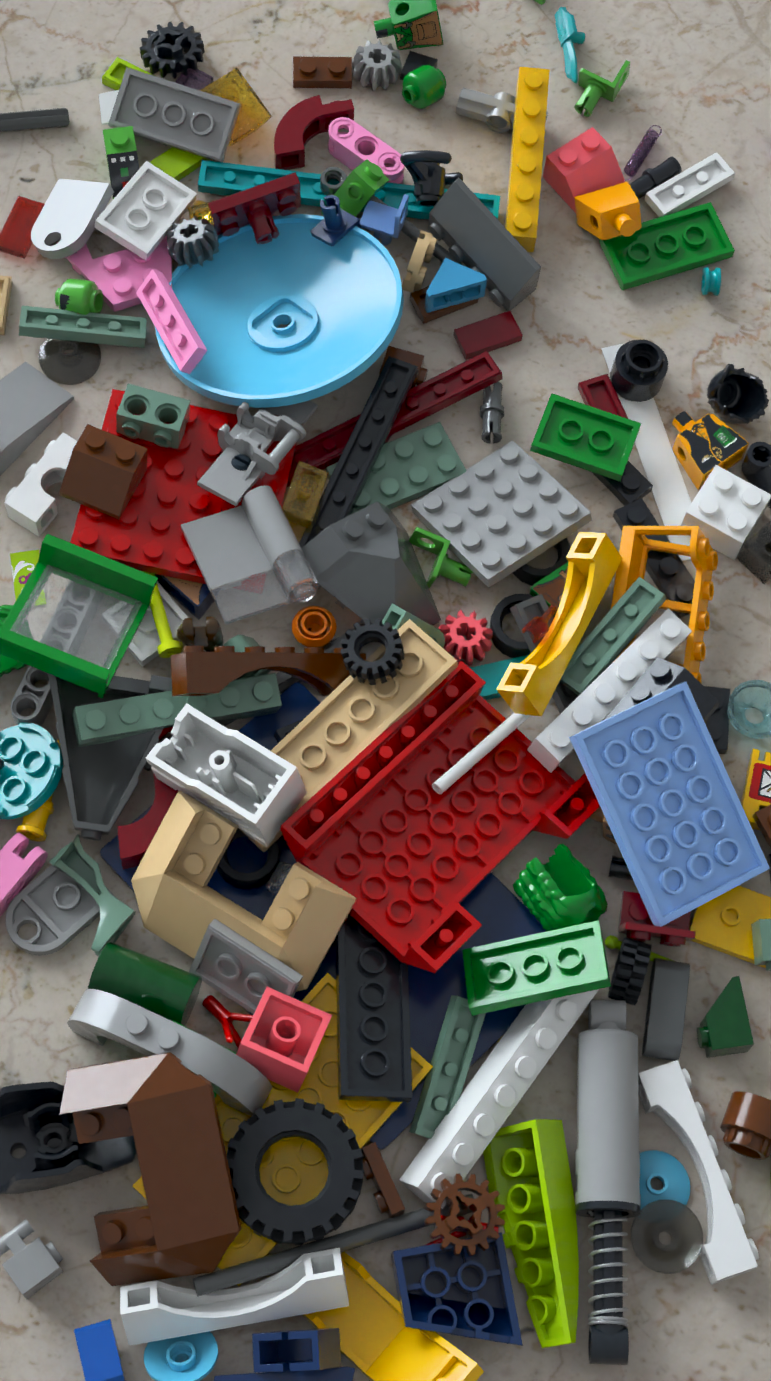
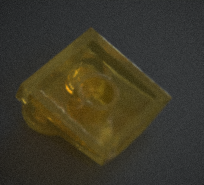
(252, 111)

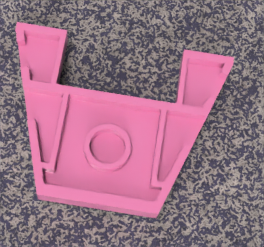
(121, 272)

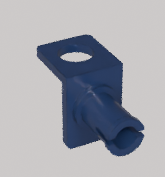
(335, 222)

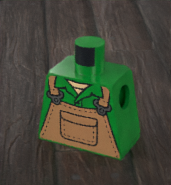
(412, 24)

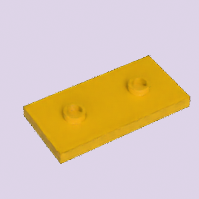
(727, 922)

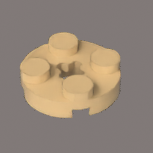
(422, 253)

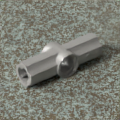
(494, 110)

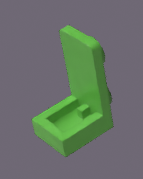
(360, 186)

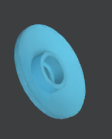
(671, 1173)
(165, 1357)

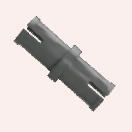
(492, 413)

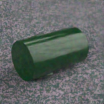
(146, 982)

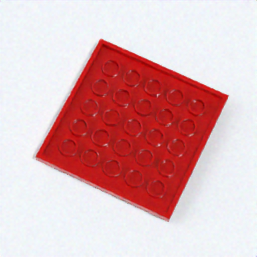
(167, 496)

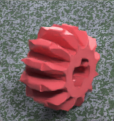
(474, 630)

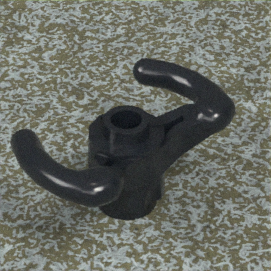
(428, 174)

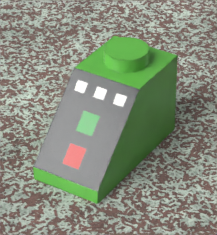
(120, 156)

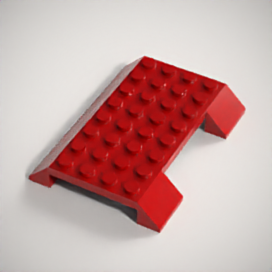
(420, 851)

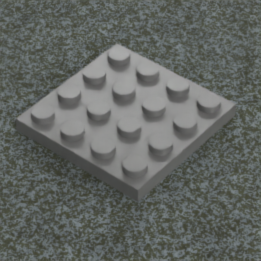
(501, 513)

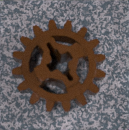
(474, 1229)

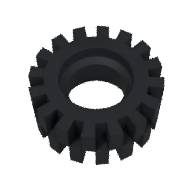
(372, 633)
(630, 971)

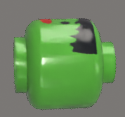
(79, 296)

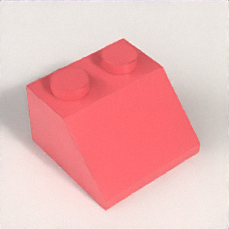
(582, 167)
(283, 1038)

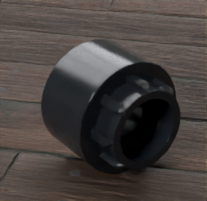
(639, 370)

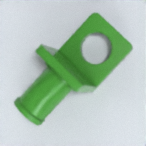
(599, 87)
(443, 565)

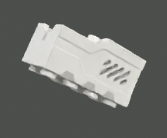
(228, 774)

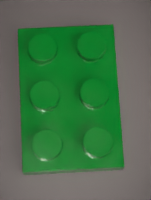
(585, 437)

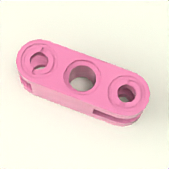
(359, 145)
(16, 871)

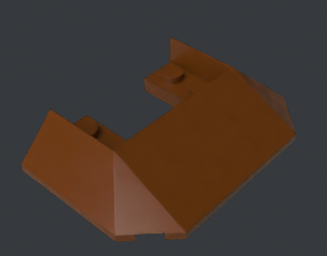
(181, 1164)

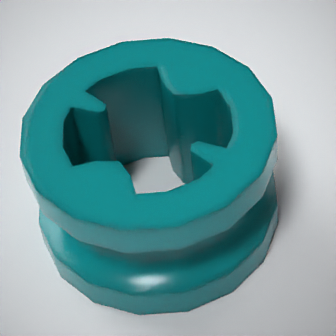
(711, 281)

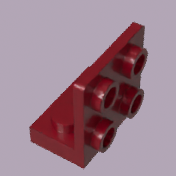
(637, 925)

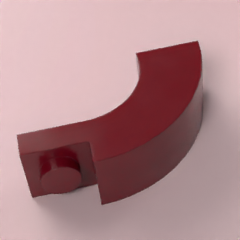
(303, 123)
(136, 837)

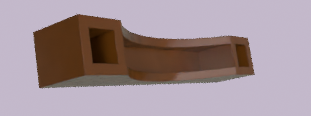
(210, 672)

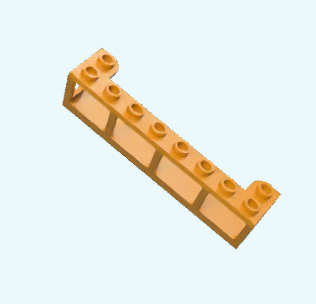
(634, 551)

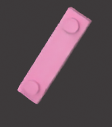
(171, 321)

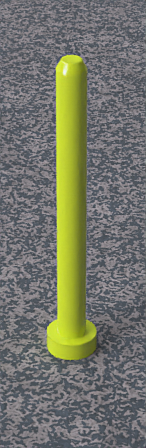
(168, 645)

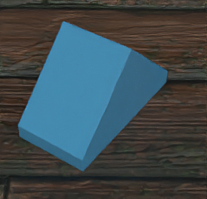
(453, 286)

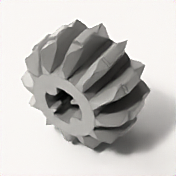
(376, 65)

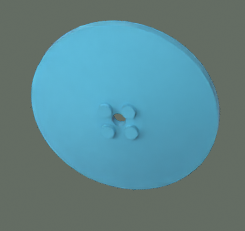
(336, 298)

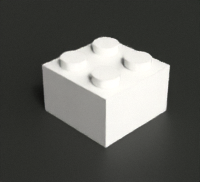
(727, 511)

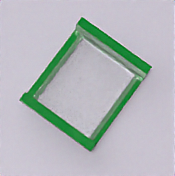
(76, 614)

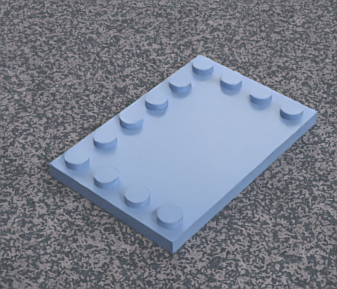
(669, 804)

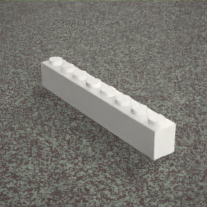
(493, 1093)

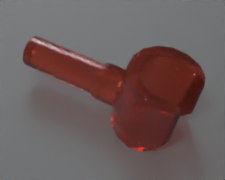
(538, 625)

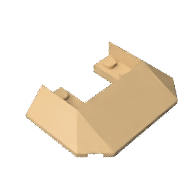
(180, 905)

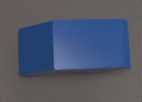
(99, 1352)

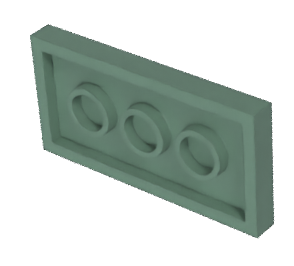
(410, 468)

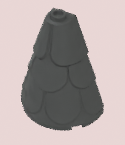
(103, 774)

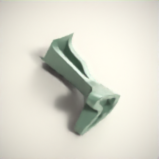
(86, 871)

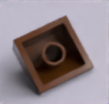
(103, 471)

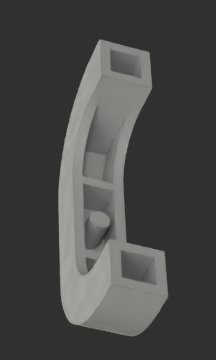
(112, 1017)

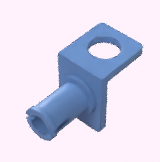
(385, 220)

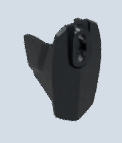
(50, 1140)

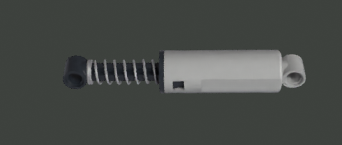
(607, 1166)

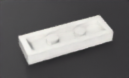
(689, 185)

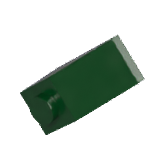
(726, 1024)

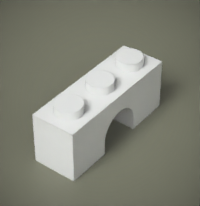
(29, 502)

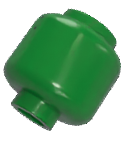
(424, 86)

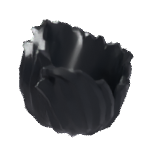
(737, 395)

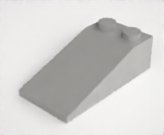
(26, 409)

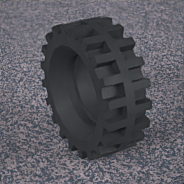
(344, 1180)

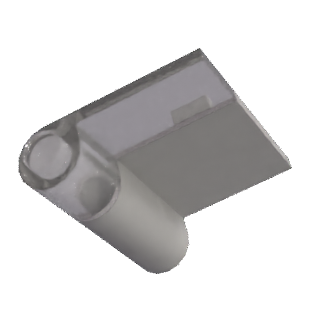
(250, 557)

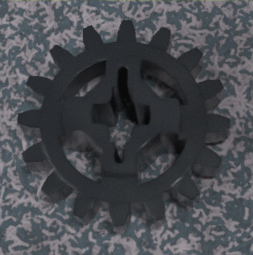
(172, 50)

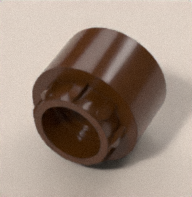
(748, 1125)

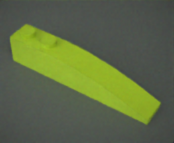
(540, 1225)

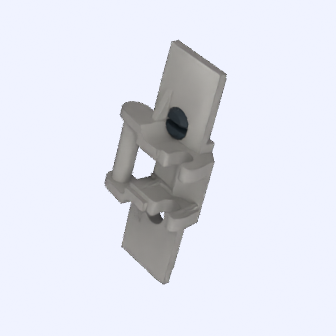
(246, 445)

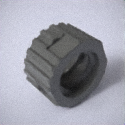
(331, 173)

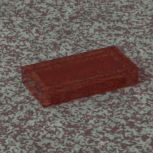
(16, 233)

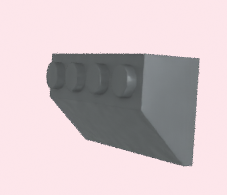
(484, 245)

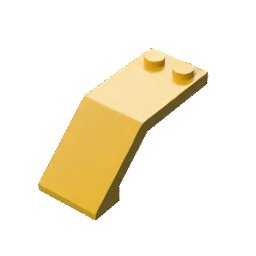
(379, 1342)

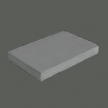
(240, 967)

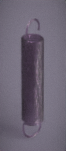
(641, 152)

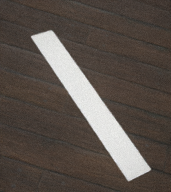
(657, 459)

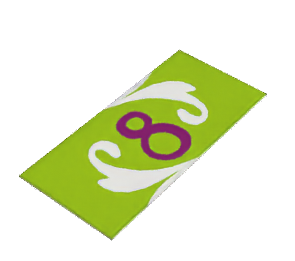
(22, 567)

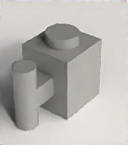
(32, 1264)

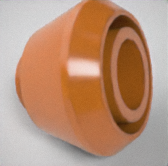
(314, 626)

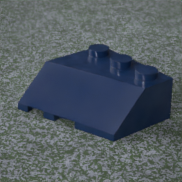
(458, 1292)

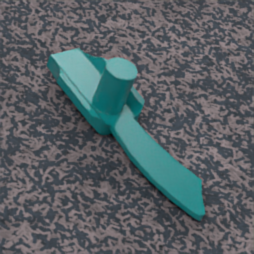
(567, 36)

